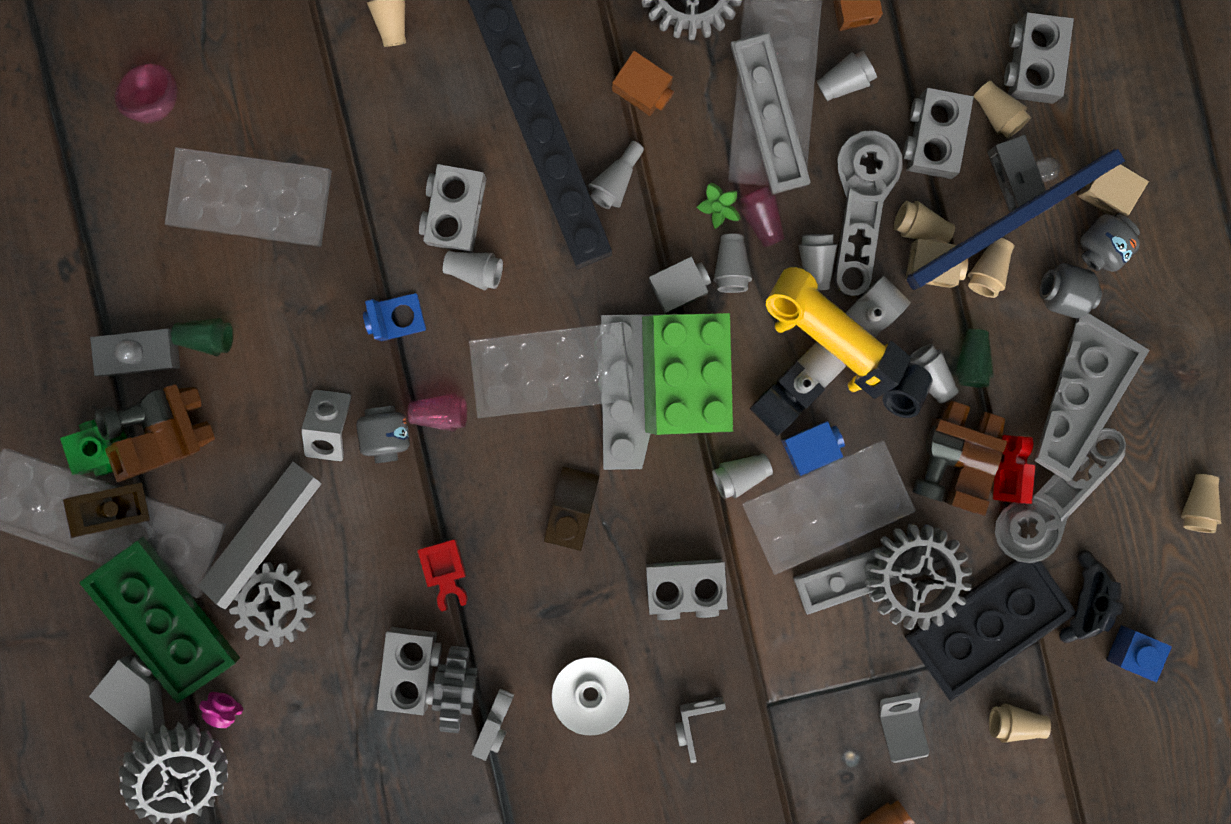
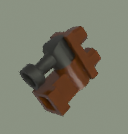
(165, 427)
(970, 451)

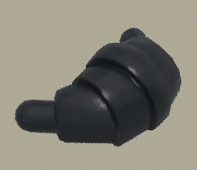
(1097, 601)

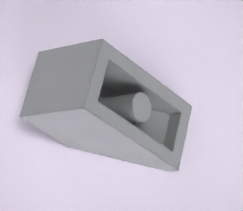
(132, 696)

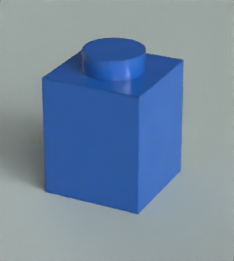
(814, 447)
(1139, 653)

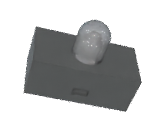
(1019, 173)
(134, 353)

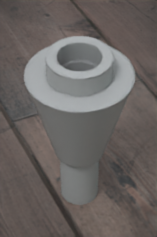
(612, 183)

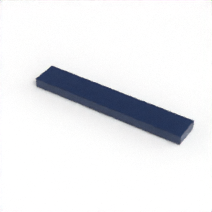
(1015, 219)

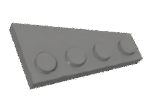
(1090, 385)
(624, 422)

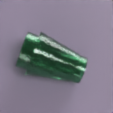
(205, 336)
(975, 360)

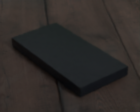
(992, 627)

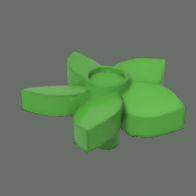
(720, 205)

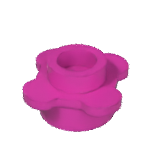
(220, 710)

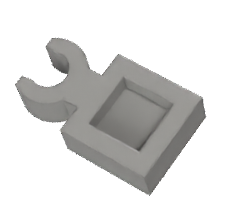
(491, 734)

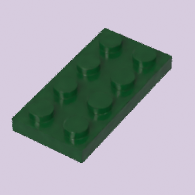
(159, 619)

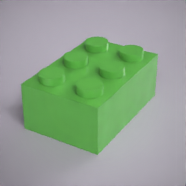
(687, 373)

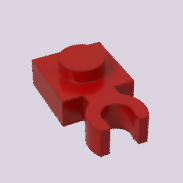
(1014, 476)
(442, 566)

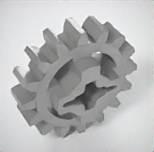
(274, 619)

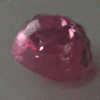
(146, 93)

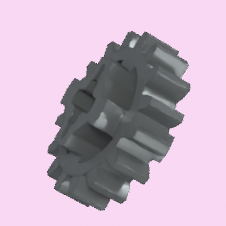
(454, 689)

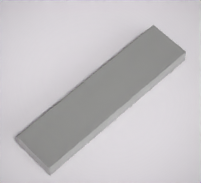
(770, 113)
(259, 535)
(847, 578)

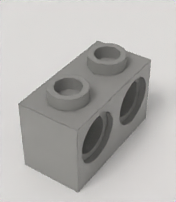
(1048, 61)
(947, 136)
(463, 209)
(685, 577)
(398, 668)

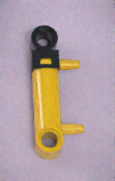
(878, 366)

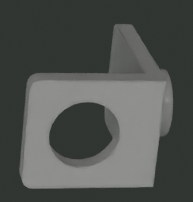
(325, 422)
(692, 709)
(903, 728)

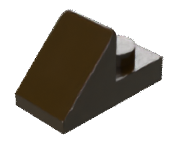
(571, 508)
(106, 510)

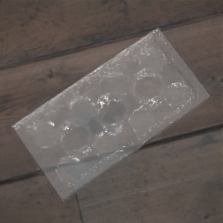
(248, 197)
(550, 370)
(828, 507)

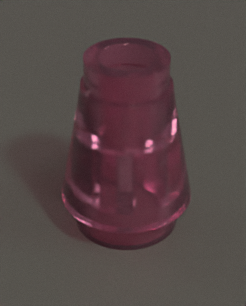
(763, 215)
(439, 412)

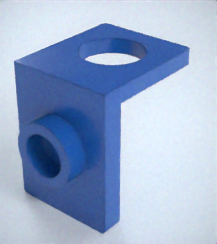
(379, 317)

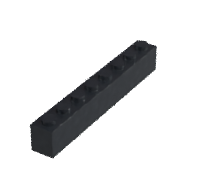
(542, 131)

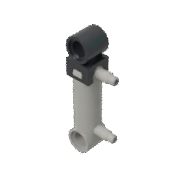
(818, 367)

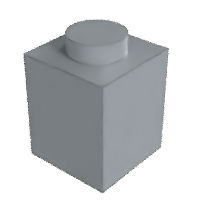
(680, 284)

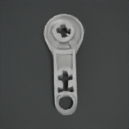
(864, 199)
(1053, 506)

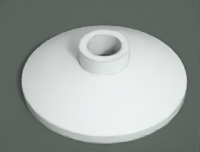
(586, 715)

